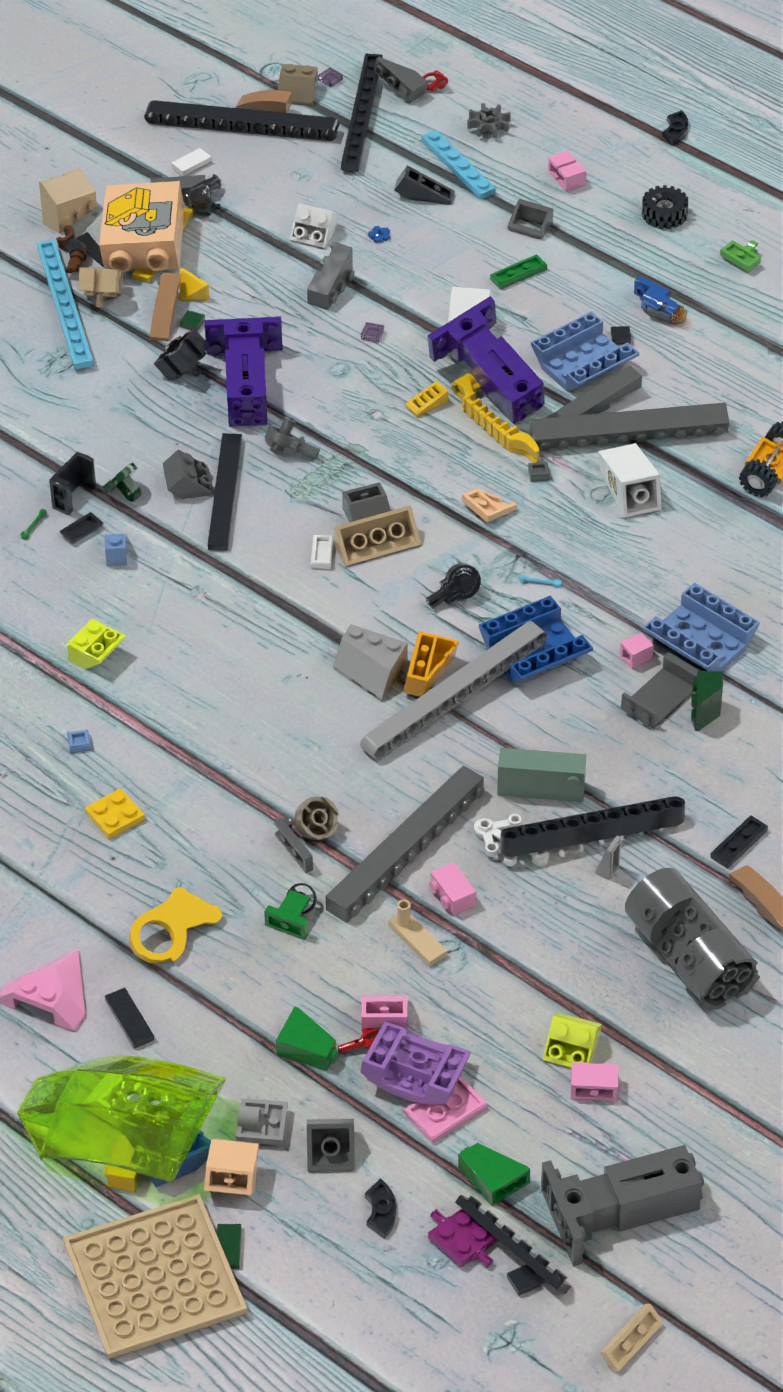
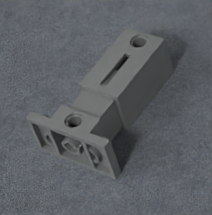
(624, 1196)

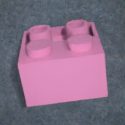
(382, 1008)

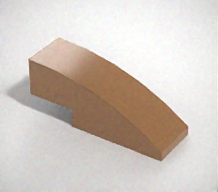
(267, 101)

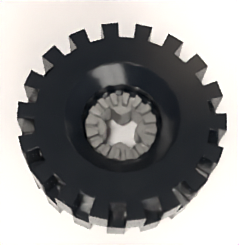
(664, 207)

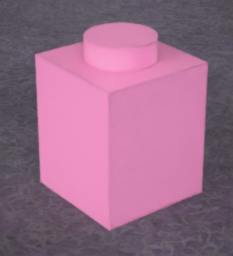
(636, 650)

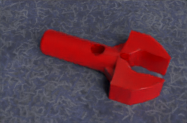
(365, 1040)

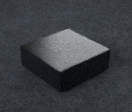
(620, 334)
(523, 1279)

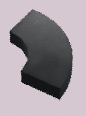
(677, 128)
(383, 1208)

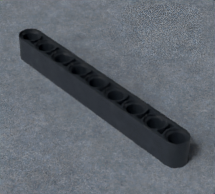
(592, 826)

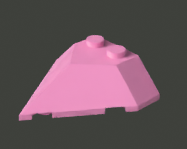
(52, 988)

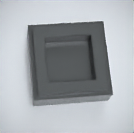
(538, 471)

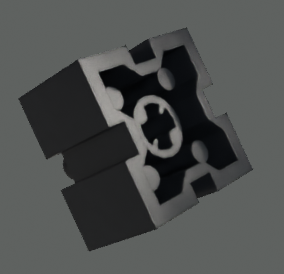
(182, 355)

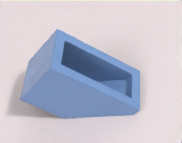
(115, 549)

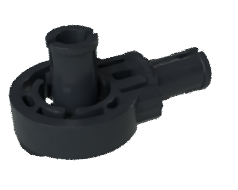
(456, 584)

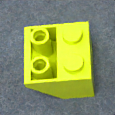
(93, 644)
(571, 1040)

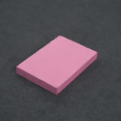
(441, 1119)

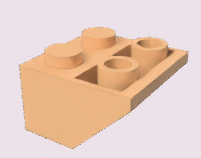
(231, 1167)

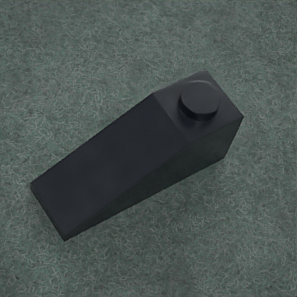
(420, 187)

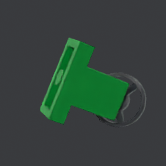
(287, 916)

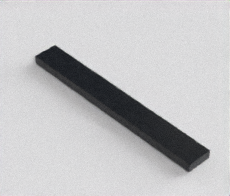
(224, 492)

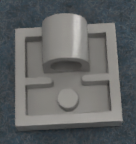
(261, 1121)

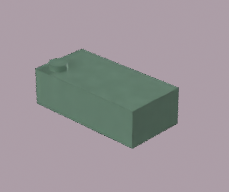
(541, 774)

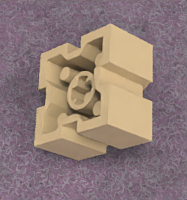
(100, 283)

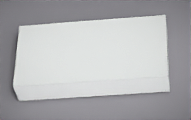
(191, 162)
(322, 551)

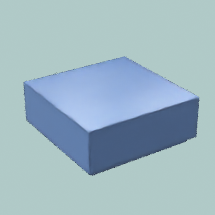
(79, 741)

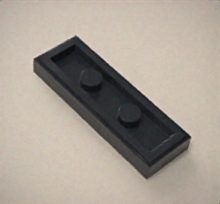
(739, 841)
(129, 1018)

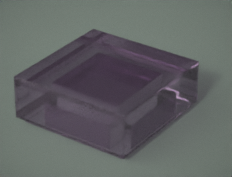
(330, 77)
(372, 332)

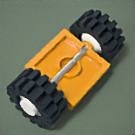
(765, 463)

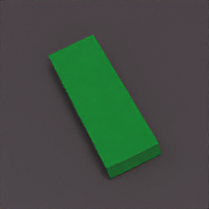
(518, 271)

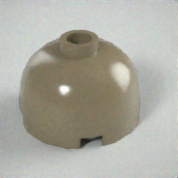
(317, 818)

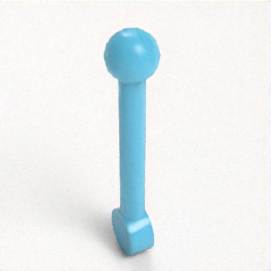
(556, 583)

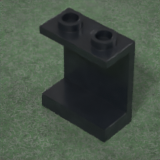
(75, 471)

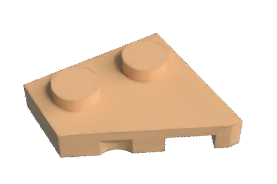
(487, 505)

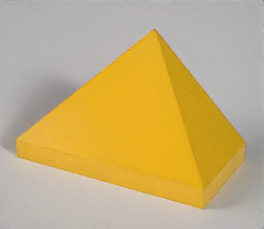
(192, 287)

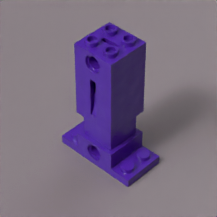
(244, 347)
(492, 360)

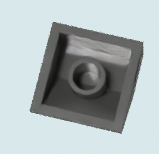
(330, 1144)

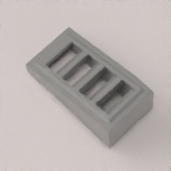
(610, 860)

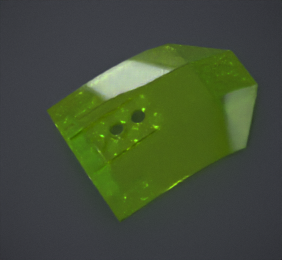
(87, 1114)

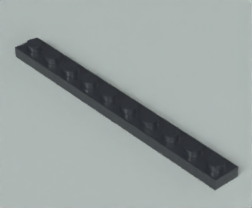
(360, 115)

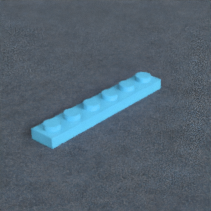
(458, 164)

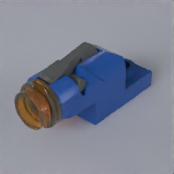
(658, 302)

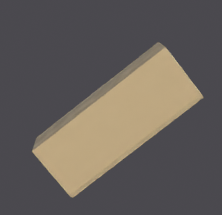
(376, 536)

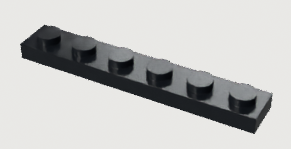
(519, 1248)

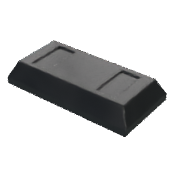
(81, 527)

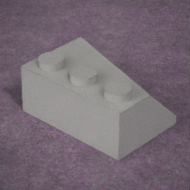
(370, 659)

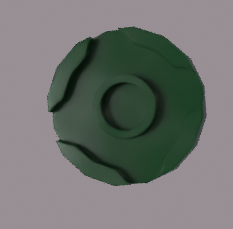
(125, 483)

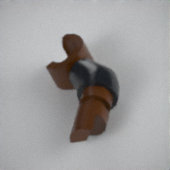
(76, 249)

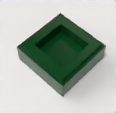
(192, 320)

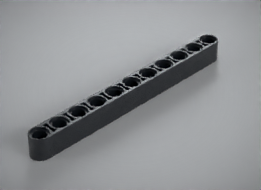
(241, 120)

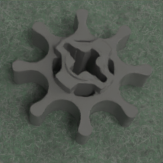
(488, 120)

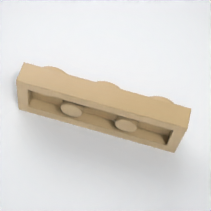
(631, 1337)

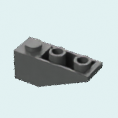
(402, 79)

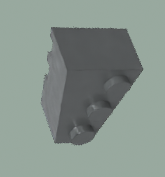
(333, 276)

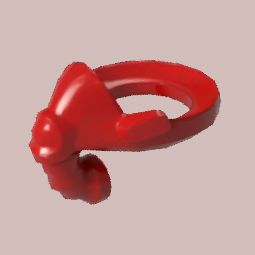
(440, 82)

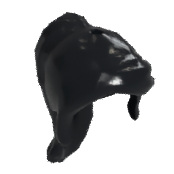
(199, 196)

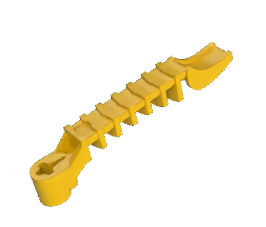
(510, 438)

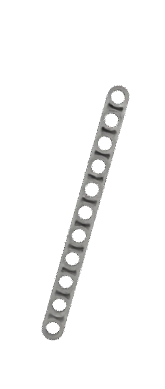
(453, 690)

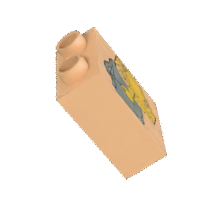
(142, 226)

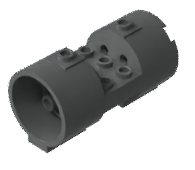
(691, 938)

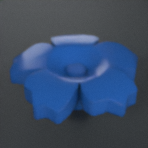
(379, 234)

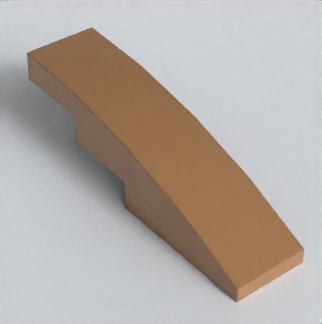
(165, 307)
(761, 893)

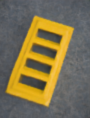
(435, 390)

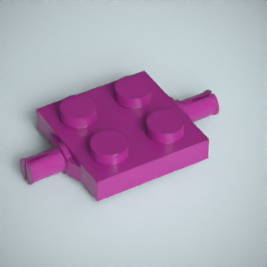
(461, 1238)

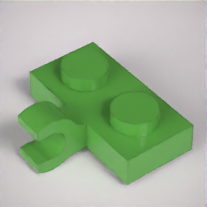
(744, 257)

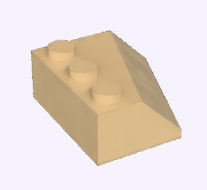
(66, 199)

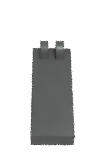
(293, 844)

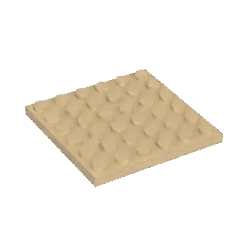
(154, 1276)

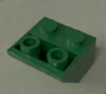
(707, 698)

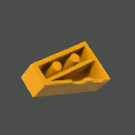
(428, 662)

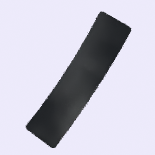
(93, 248)

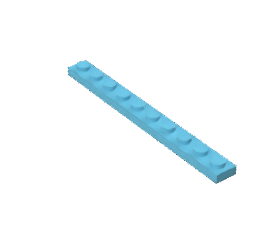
(64, 304)

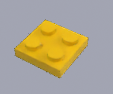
(114, 813)

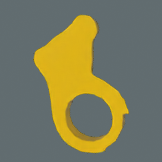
(176, 915)

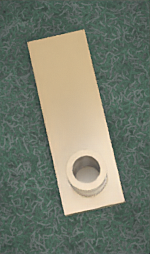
(416, 935)

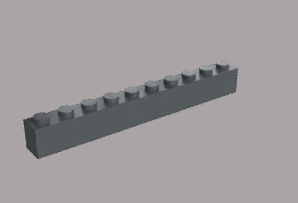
(630, 426)
(404, 844)

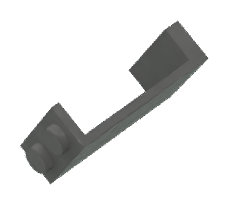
(662, 692)

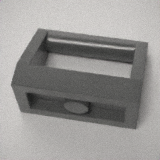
(534, 213)

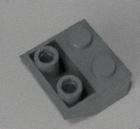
(187, 476)
(364, 502)

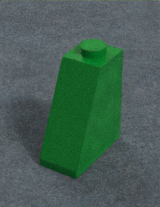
(306, 1041)
(492, 1172)

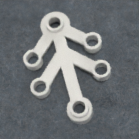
(486, 828)

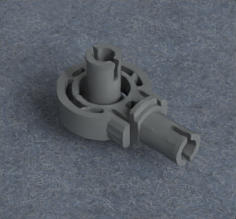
(285, 442)

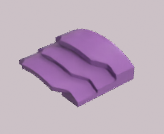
(413, 1065)

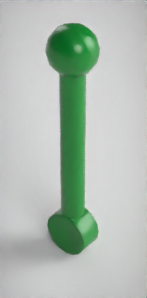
(25, 534)

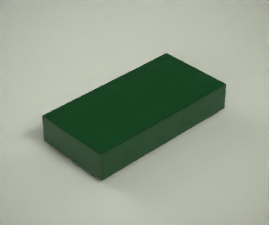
(230, 1240)

